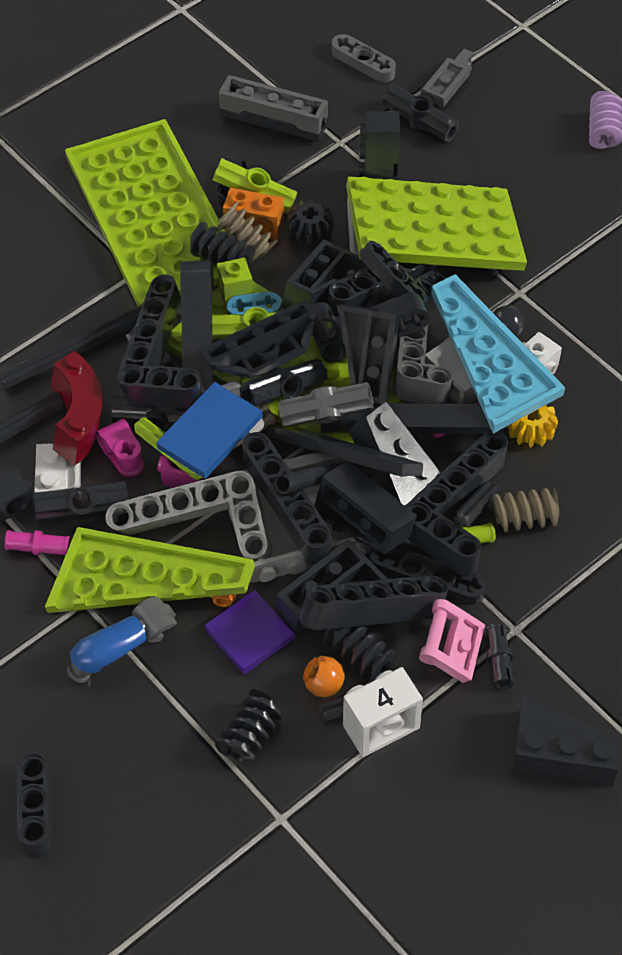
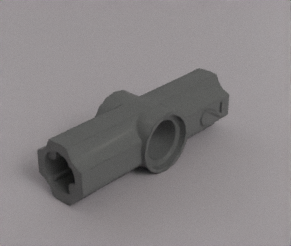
(326, 405)

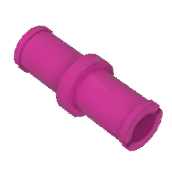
(37, 542)

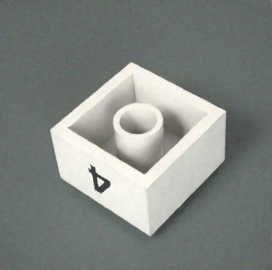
(382, 711)

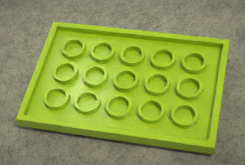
(437, 223)

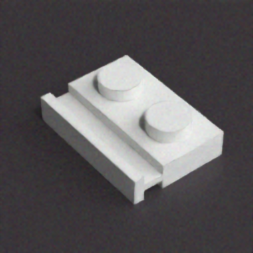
(54, 471)

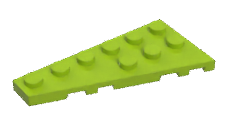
(126, 570)

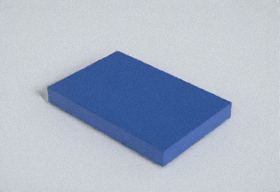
(209, 430)

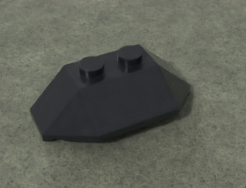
(264, 343)

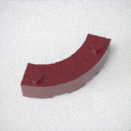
(83, 400)

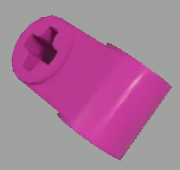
(122, 448)

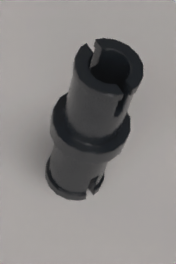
(499, 656)

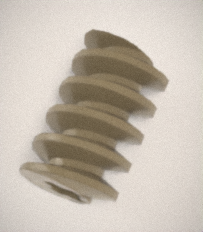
(243, 230)
(526, 509)

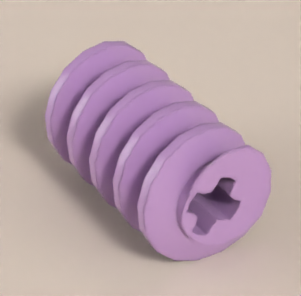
(605, 120)

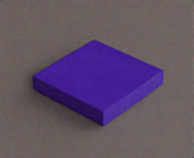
(249, 632)

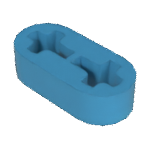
(254, 300)

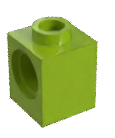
(234, 279)

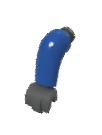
(115, 641)

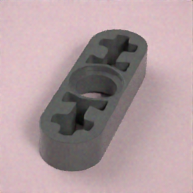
(377, 67)

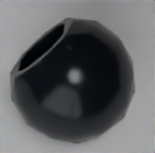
(511, 318)

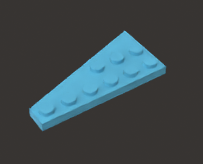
(499, 366)

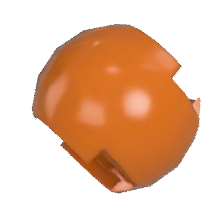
(323, 676)

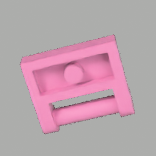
(461, 643)

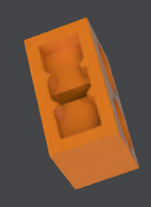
(265, 208)

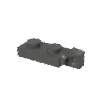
(448, 78)

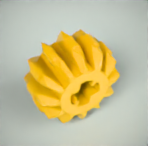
(535, 427)

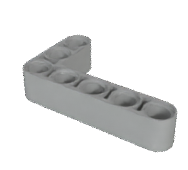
(198, 507)

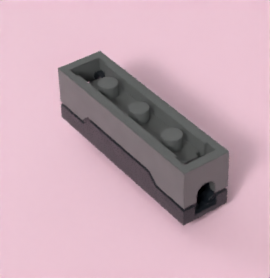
(273, 108)

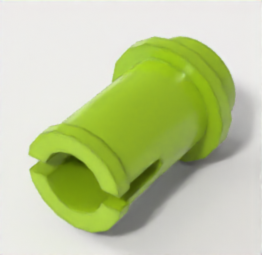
(484, 532)

